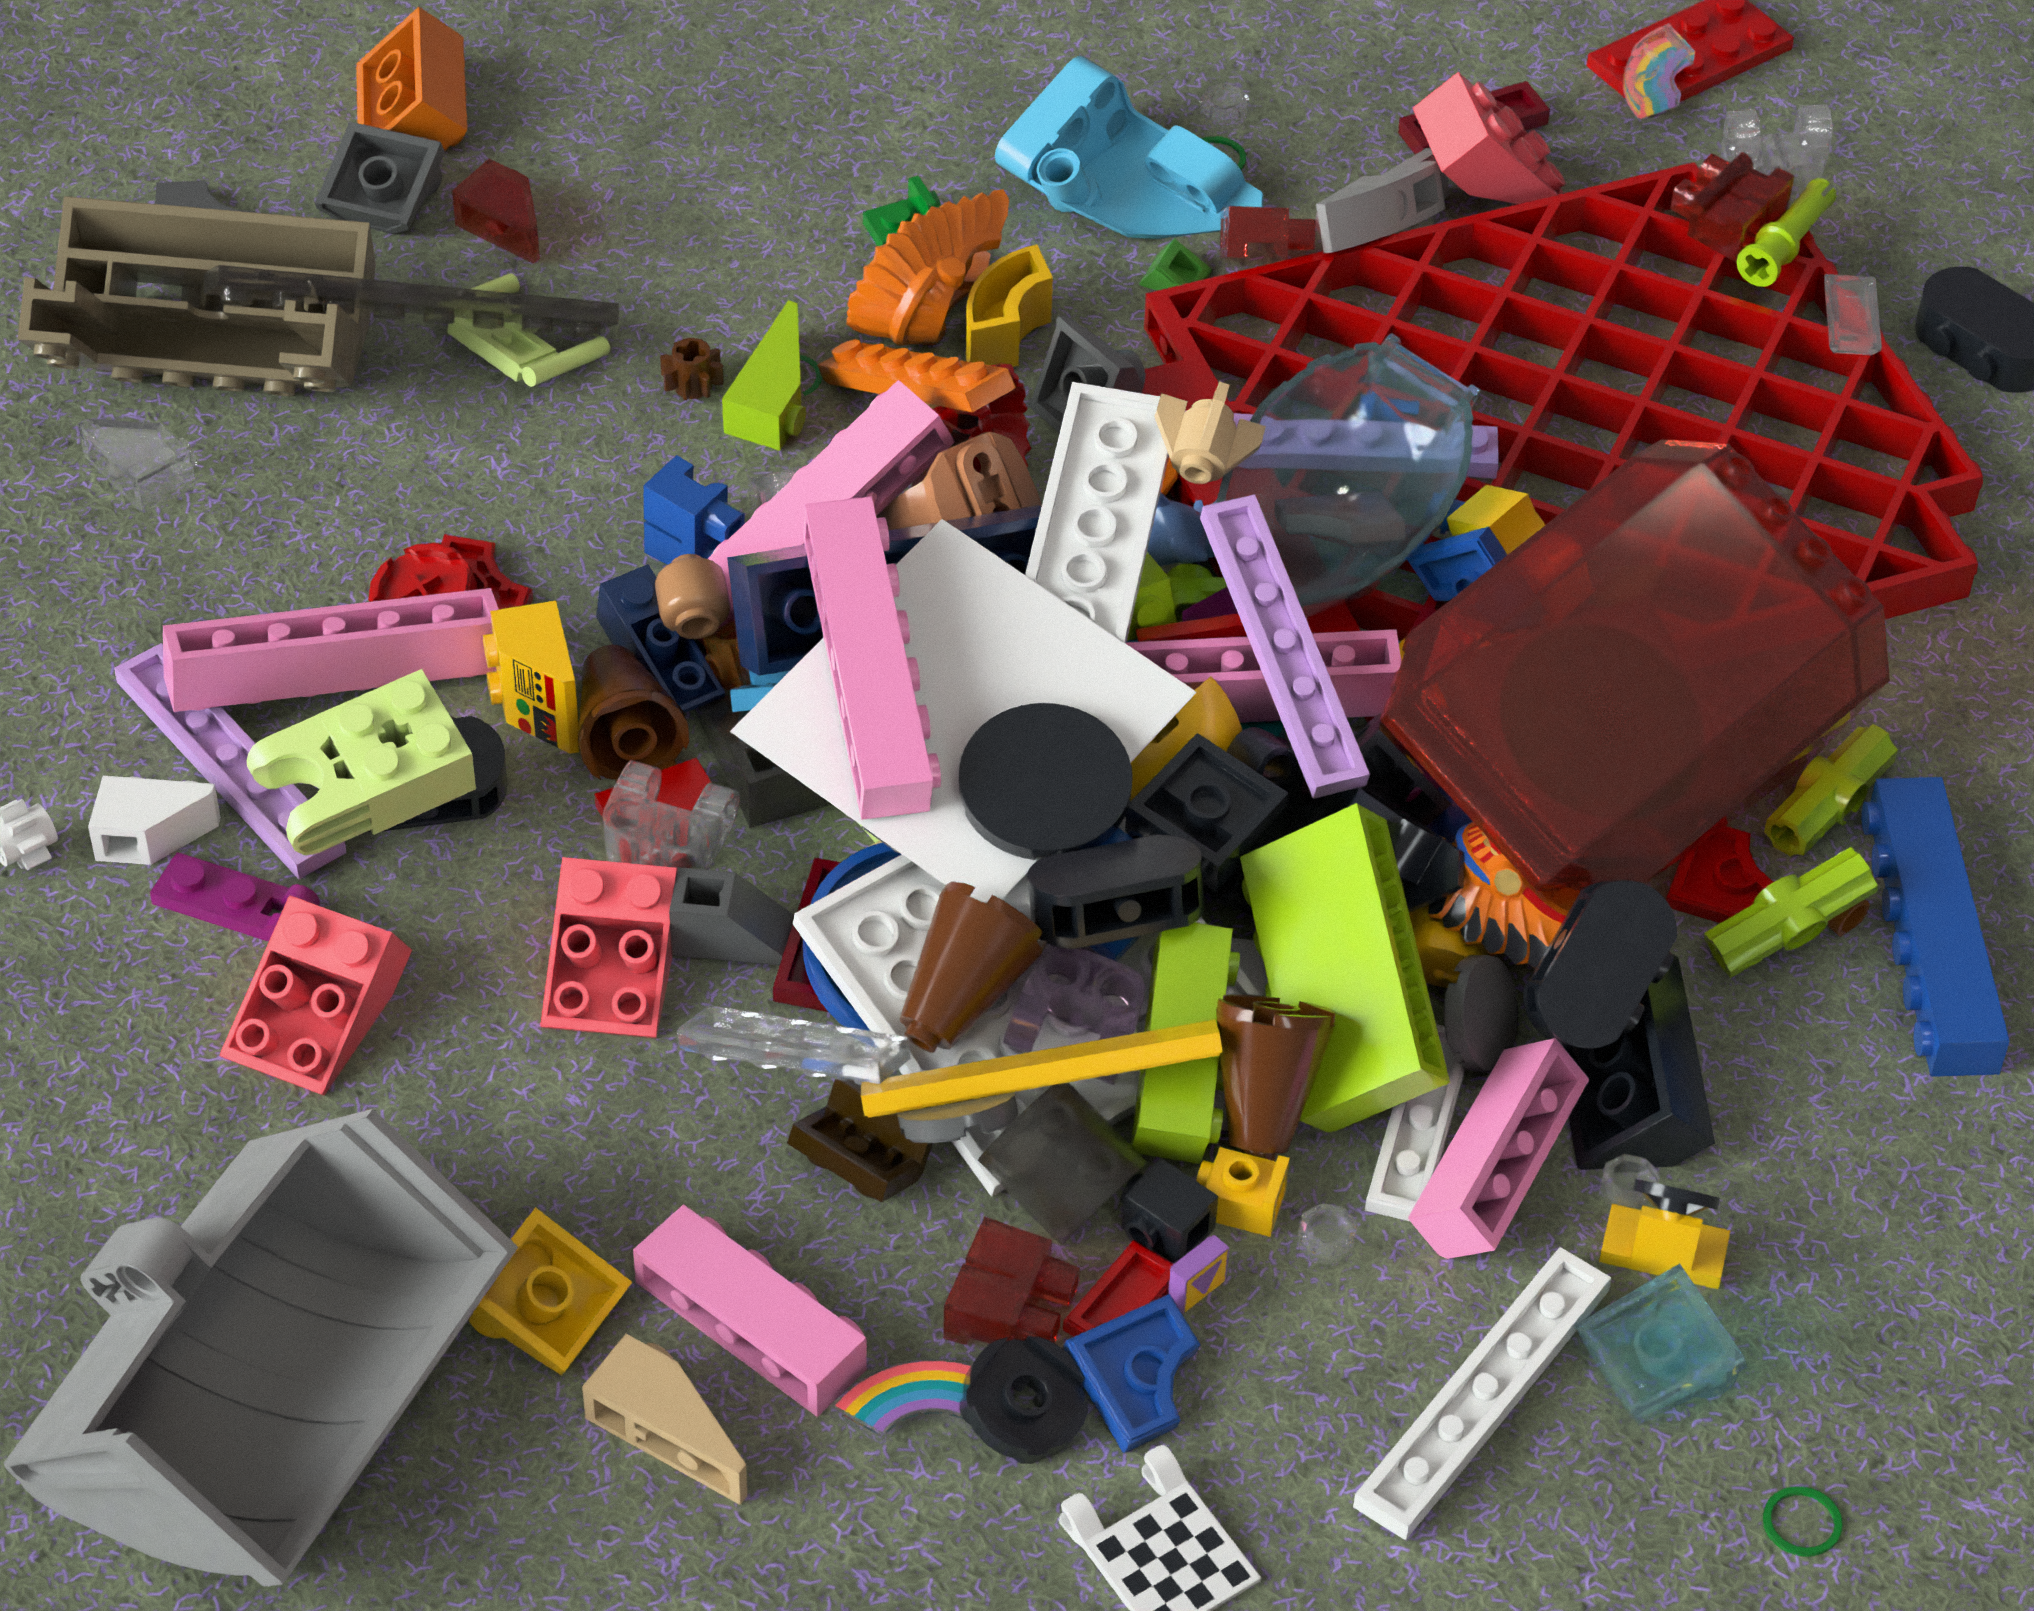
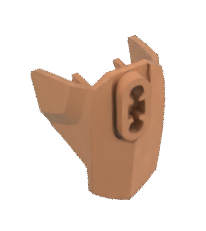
(958, 491)

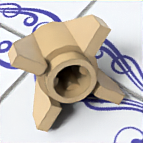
(1205, 438)

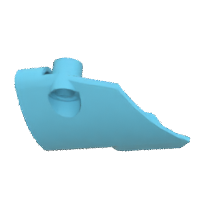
(1116, 165)

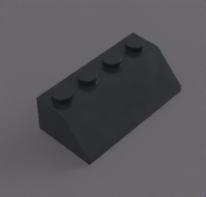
(1644, 1087)

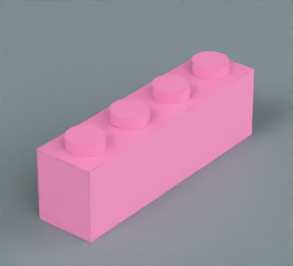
(1498, 1149)
(751, 1309)

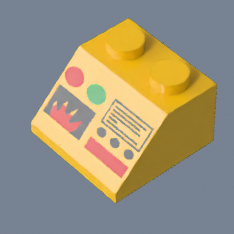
(533, 673)

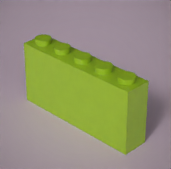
(1344, 940)

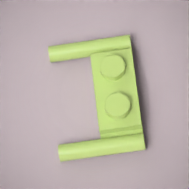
(522, 353)

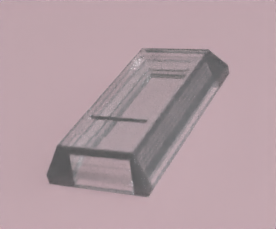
(1852, 314)

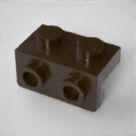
(860, 1148)

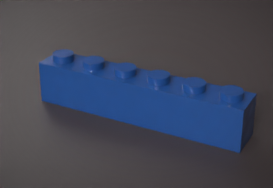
(1935, 927)

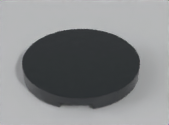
(1045, 780)

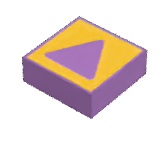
(1198, 1273)

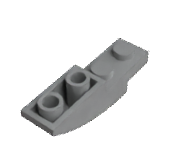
(1382, 203)

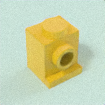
(1247, 1189)

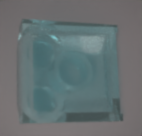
(1661, 1346)

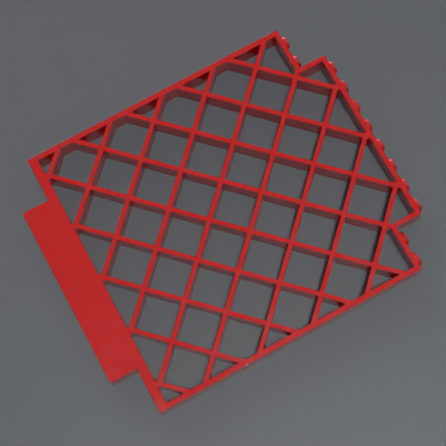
(1523, 241)

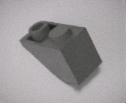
(726, 919)

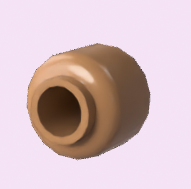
(692, 596)

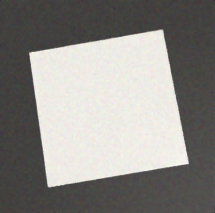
(981, 647)

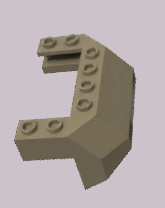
(115, 244)

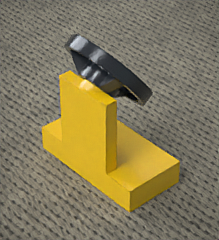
(1666, 1235)

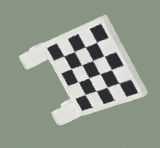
(1166, 1552)

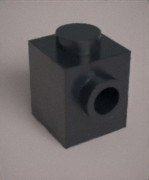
(1168, 1211)

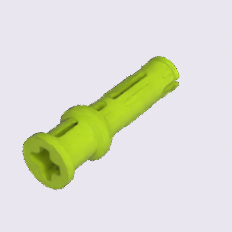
(1779, 241)

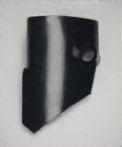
(1426, 862)

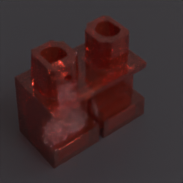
(1732, 203)
(1266, 227)
(1002, 1285)

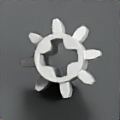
(25, 834)

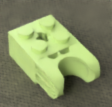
(372, 761)

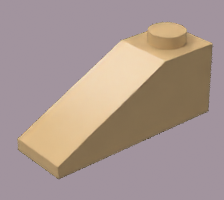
(655, 1407)

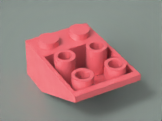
(1485, 145)
(609, 948)
(314, 995)

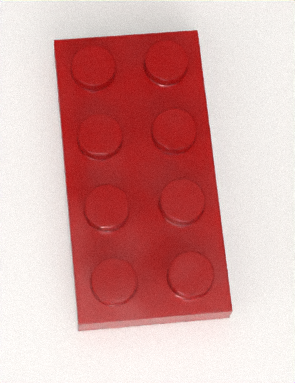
(1726, 42)

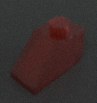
(499, 209)

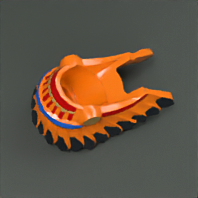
(1499, 904)

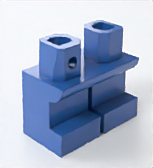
(686, 515)

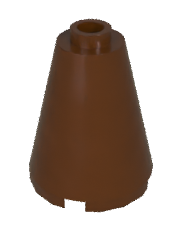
(626, 715)
(966, 965)
(1269, 1067)

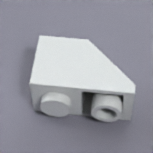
(149, 818)

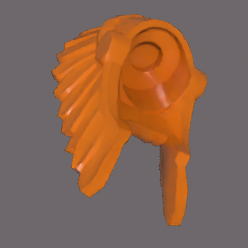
(927, 270)

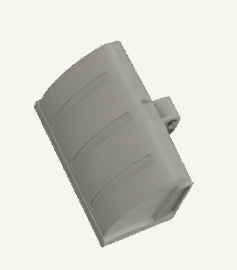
(261, 1348)

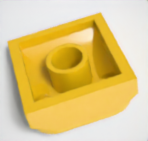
(549, 1294)

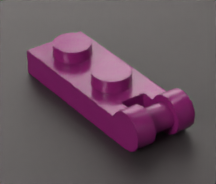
(224, 896)

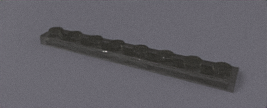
(394, 299)

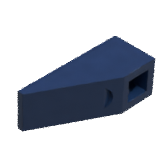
(632, 620)

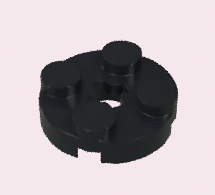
(1001, 1422)

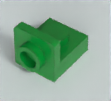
(887, 218)

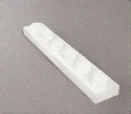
(1481, 1393)

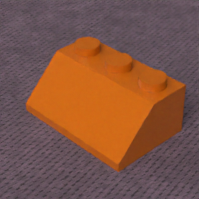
(415, 81)

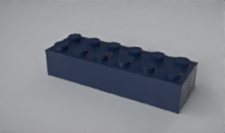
(777, 600)

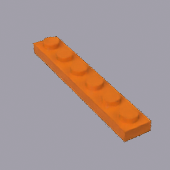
(930, 377)

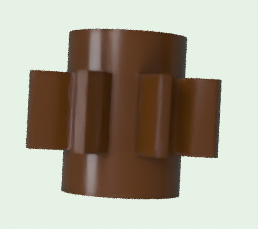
(692, 369)

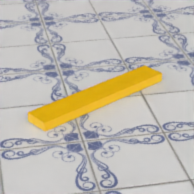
(1041, 1068)

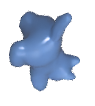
(1178, 534)

